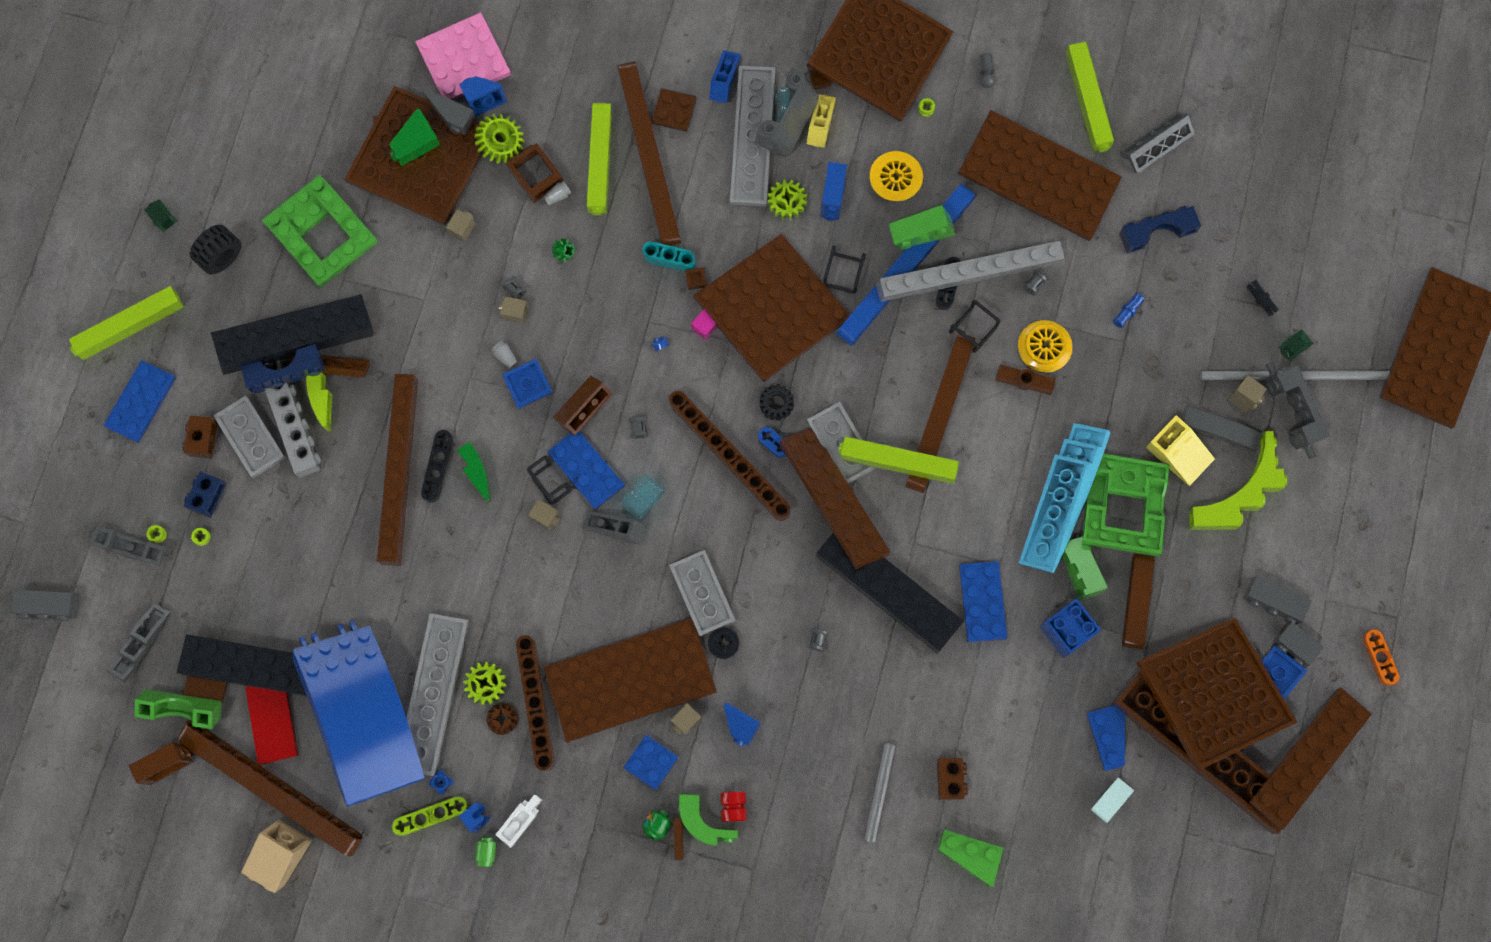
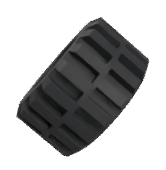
(215, 249)

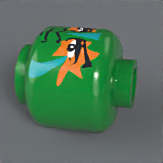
(656, 825)

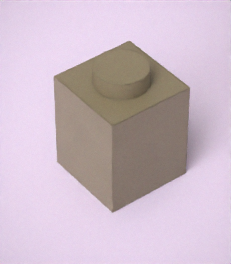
(461, 225)
(513, 310)
(544, 515)
(685, 720)

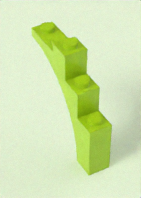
(1265, 478)

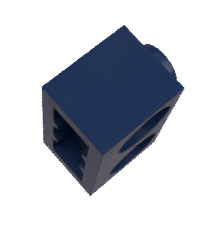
(210, 496)

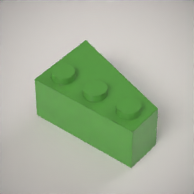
(922, 228)
(1083, 569)
(972, 855)

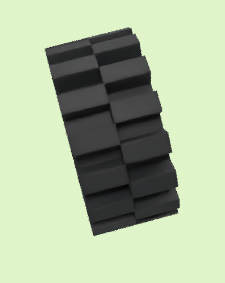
(776, 391)

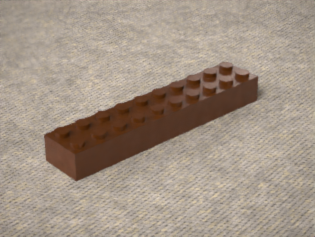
(1233, 776)

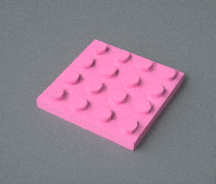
(462, 53)

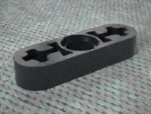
(950, 297)

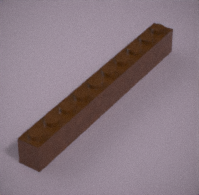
(397, 470)

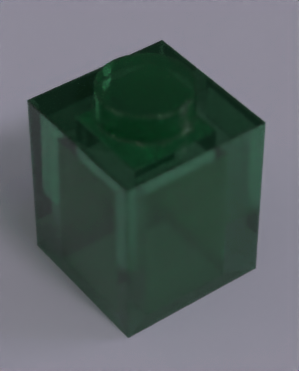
(160, 215)
(1295, 345)

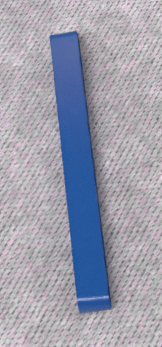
(906, 263)

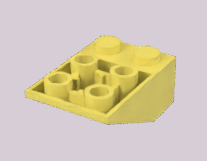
(1181, 450)

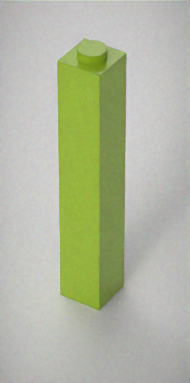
(1089, 97)
(599, 158)
(126, 323)
(898, 460)

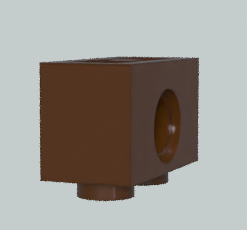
(204, 447)

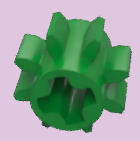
(563, 250)

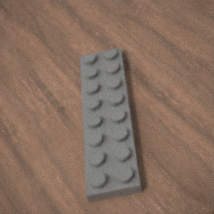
(751, 160)
(435, 687)

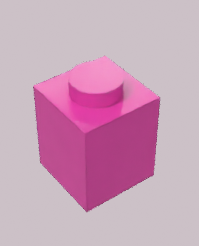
(704, 325)

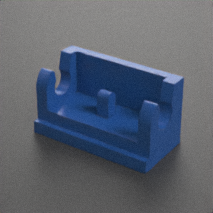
(473, 818)

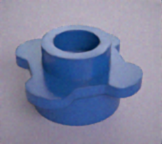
(660, 343)
(441, 787)

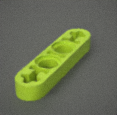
(431, 819)

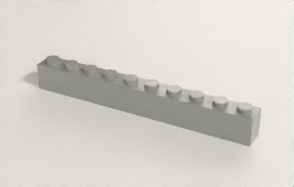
(969, 271)

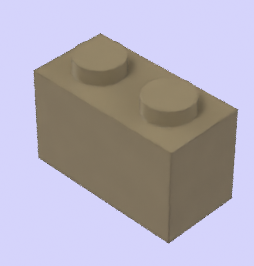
(1247, 395)

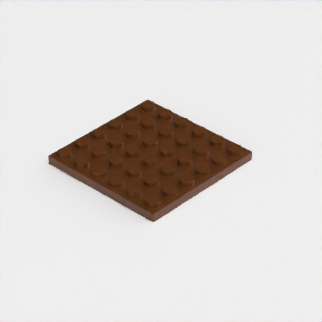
(880, 52)
(426, 184)
(772, 307)
(1216, 693)

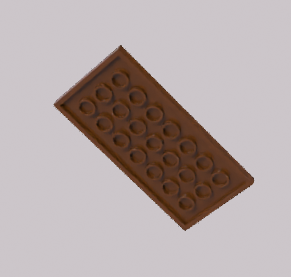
(1039, 175)
(1440, 348)
(629, 680)

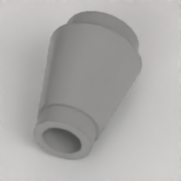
(557, 193)
(504, 354)

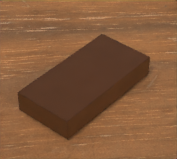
(205, 688)
(678, 839)

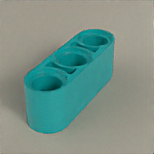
(663, 250)

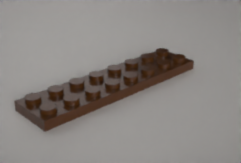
(834, 498)
(1310, 758)

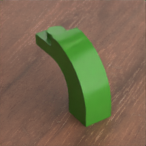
(690, 814)

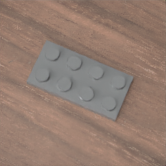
(831, 428)
(249, 437)
(702, 593)

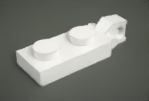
(519, 821)

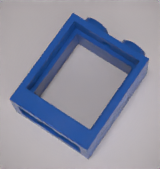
(833, 191)

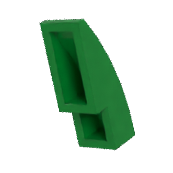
(476, 470)

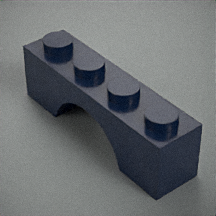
(1181, 222)
(306, 363)

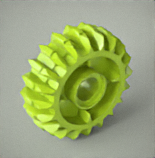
(504, 128)

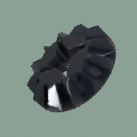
(716, 637)

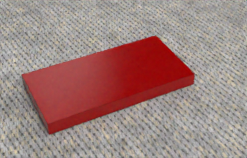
(271, 725)

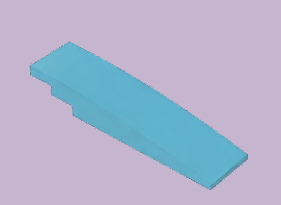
(1064, 496)

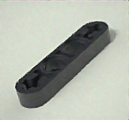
(437, 466)

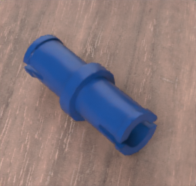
(1128, 310)

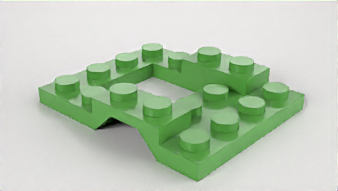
(304, 212)
(1131, 479)

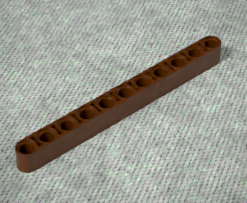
(649, 154)
(270, 788)

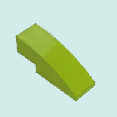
(320, 399)

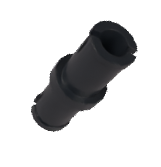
(1262, 298)

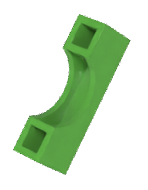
(157, 704)

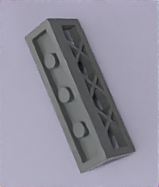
(1154, 137)

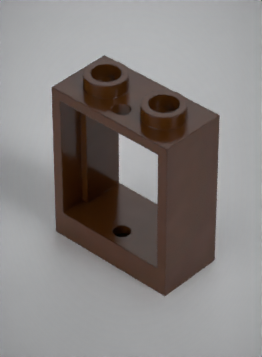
(538, 191)
(161, 763)

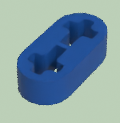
(770, 445)

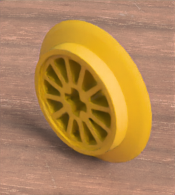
(892, 158)
(1035, 362)

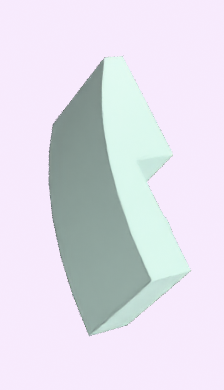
(1112, 800)

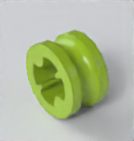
(926, 101)
(158, 539)
(196, 540)

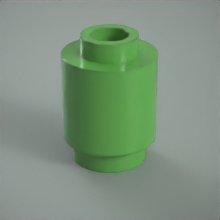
(485, 852)

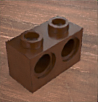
(946, 779)

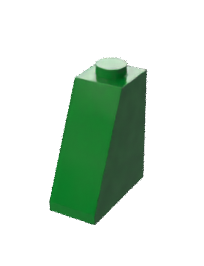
(413, 139)

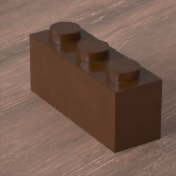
(582, 405)

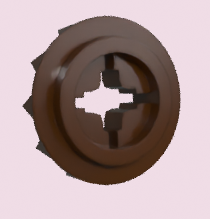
(509, 724)

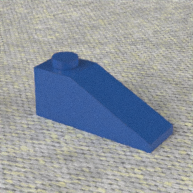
(724, 76)

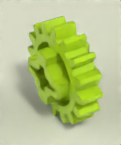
(776, 201)
(487, 676)

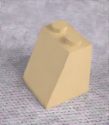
(275, 855)

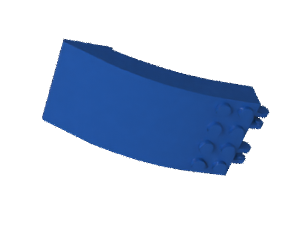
(358, 713)

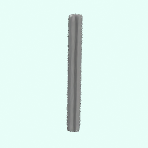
(879, 794)

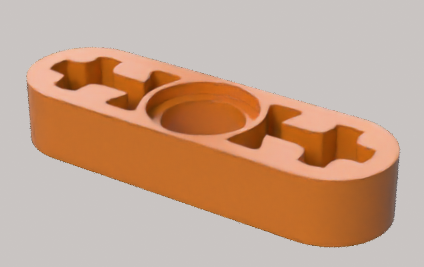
(1389, 660)

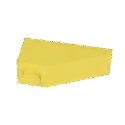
(821, 121)

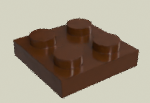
(674, 110)

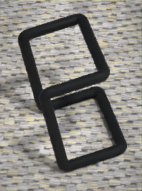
(833, 253)
(955, 327)
(542, 489)

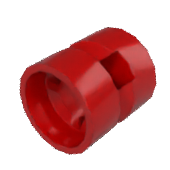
(733, 806)

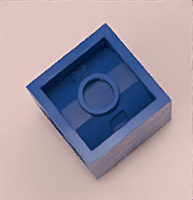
(1070, 628)

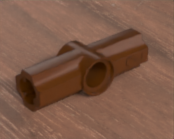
(1037, 381)

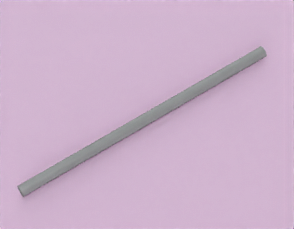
(1308, 375)

